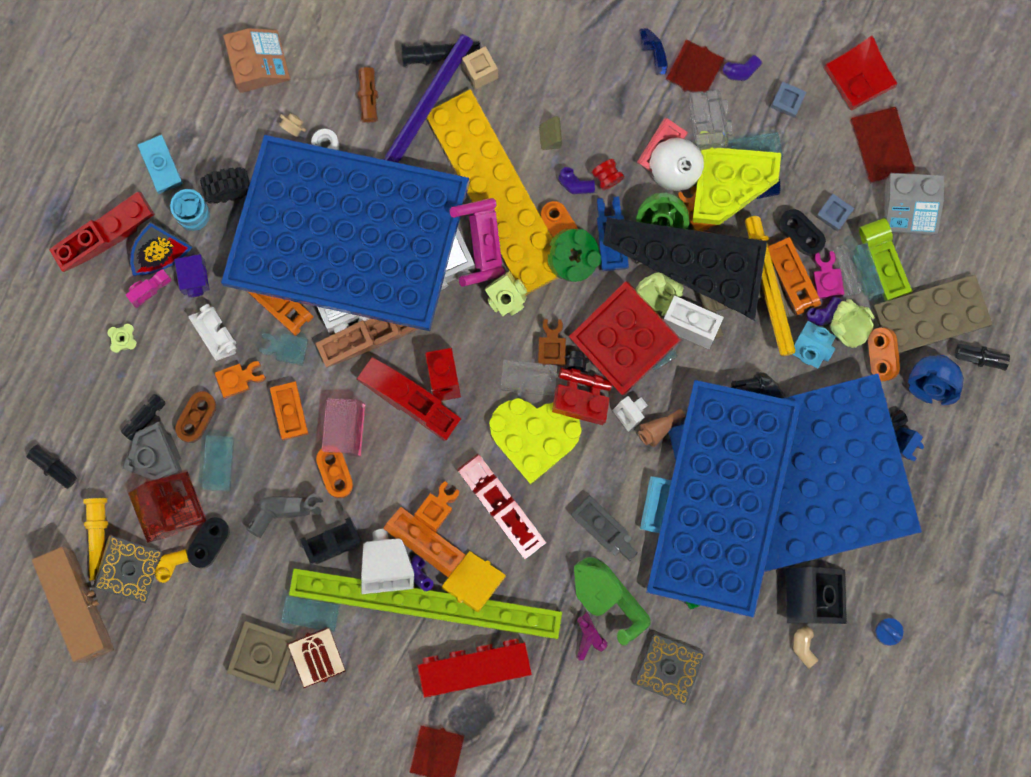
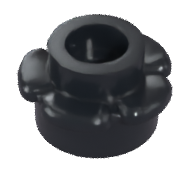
(576, 360)

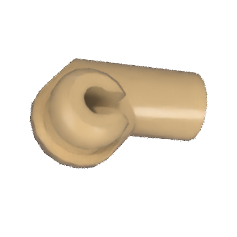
(801, 646)

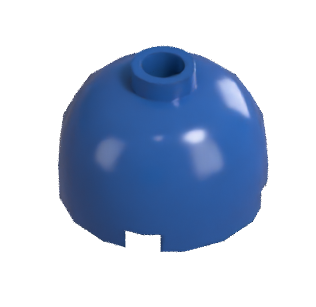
(936, 379)

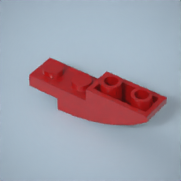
(103, 233)
(409, 398)

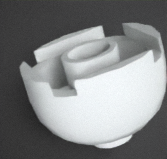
(676, 164)

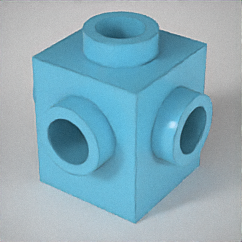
(814, 345)

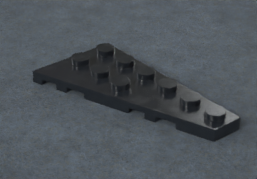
(707, 262)

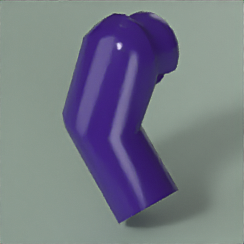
(742, 71)
(420, 578)

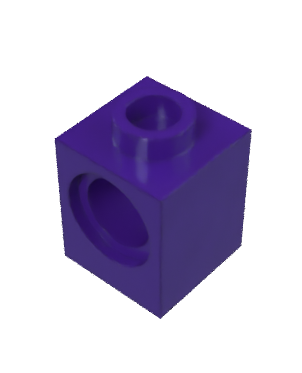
(192, 275)

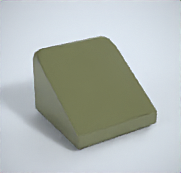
(551, 134)

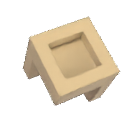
(480, 68)

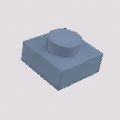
(788, 99)
(835, 212)

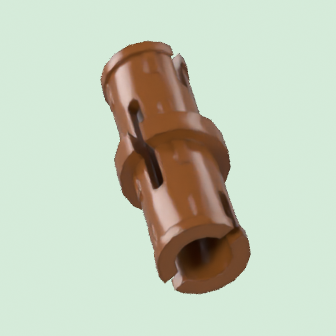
(367, 94)

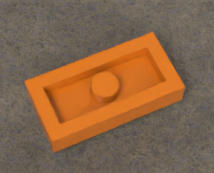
(289, 411)

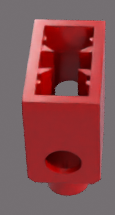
(443, 374)

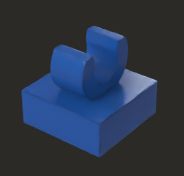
(908, 441)

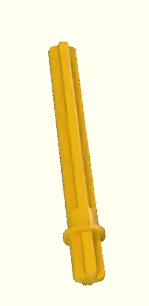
(772, 292)

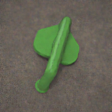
(601, 589)

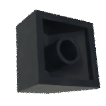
(816, 595)

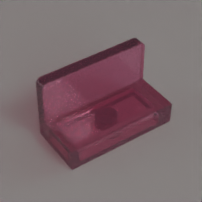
(343, 426)

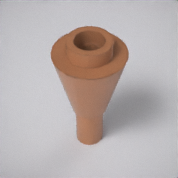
(655, 430)

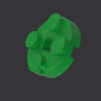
(587, 258)

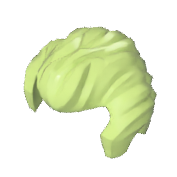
(659, 291)
(852, 323)

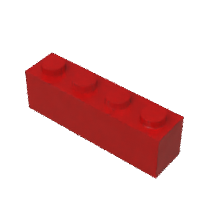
(474, 669)

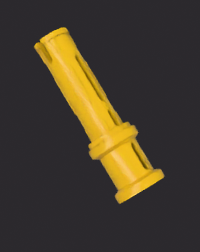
(96, 539)

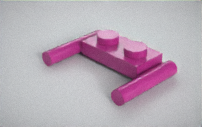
(484, 240)

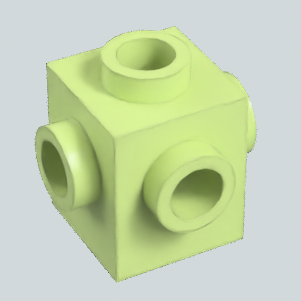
(506, 285)

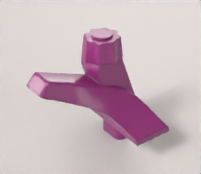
(589, 636)

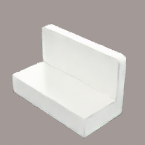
(693, 322)

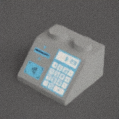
(914, 203)

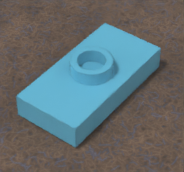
(160, 164)
(655, 504)

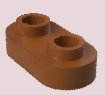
(193, 416)

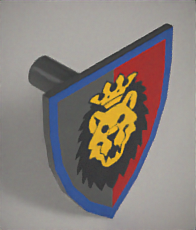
(156, 250)

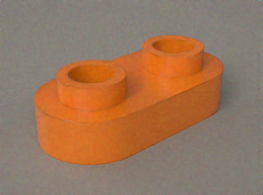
(562, 222)
(886, 353)
(334, 473)

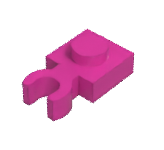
(828, 280)
(142, 291)

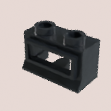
(331, 542)

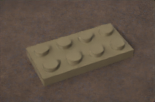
(935, 314)

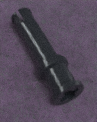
(427, 53)

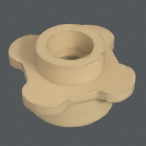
(292, 124)

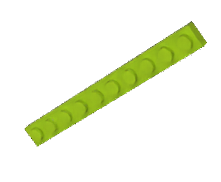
(426, 605)

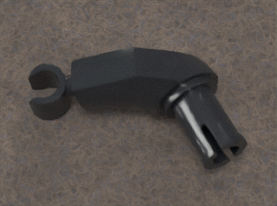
(761, 384)

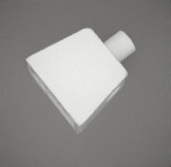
(385, 565)

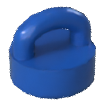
(889, 631)

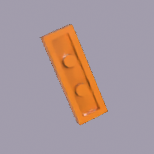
(424, 541)

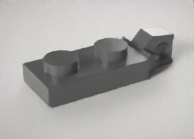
(604, 528)

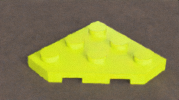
(732, 181)

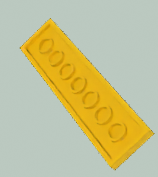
(480, 157)

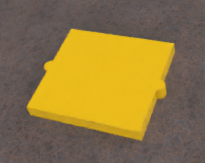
(473, 581)

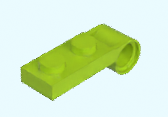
(886, 260)

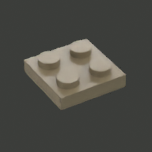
(261, 656)

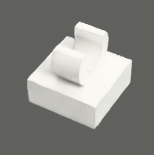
(629, 412)

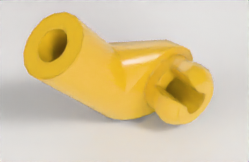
(168, 563)

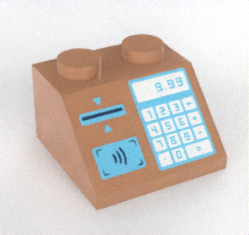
(256, 58)

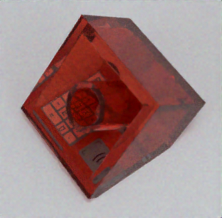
(167, 506)

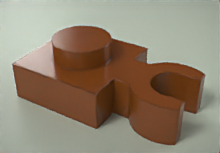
(551, 347)

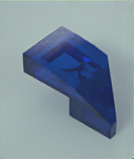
(651, 42)

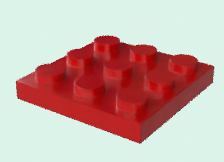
(625, 338)

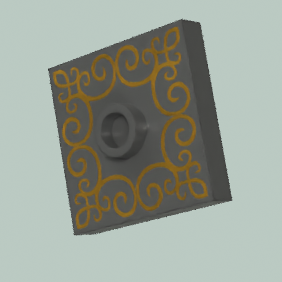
(127, 569)
(669, 669)

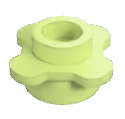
(128, 342)

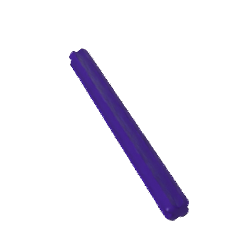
(429, 99)

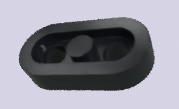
(804, 231)
(210, 544)

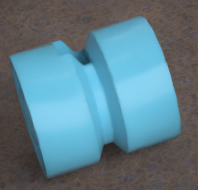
(190, 209)

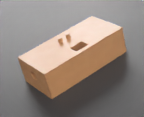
(73, 605)

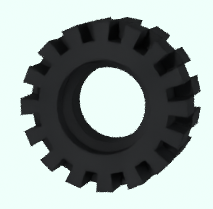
(225, 185)

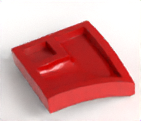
(861, 74)

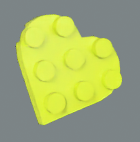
(533, 436)

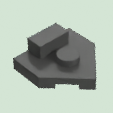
(153, 453)

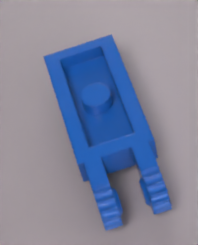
(610, 258)

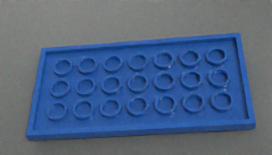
(724, 498)

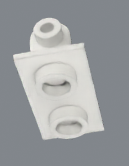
(216, 339)

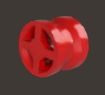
(607, 174)

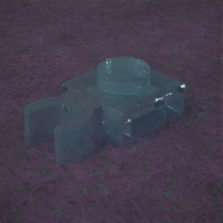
(289, 348)

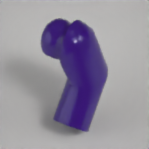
(573, 184)
(825, 315)

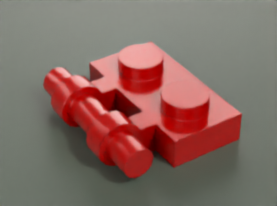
(578, 403)

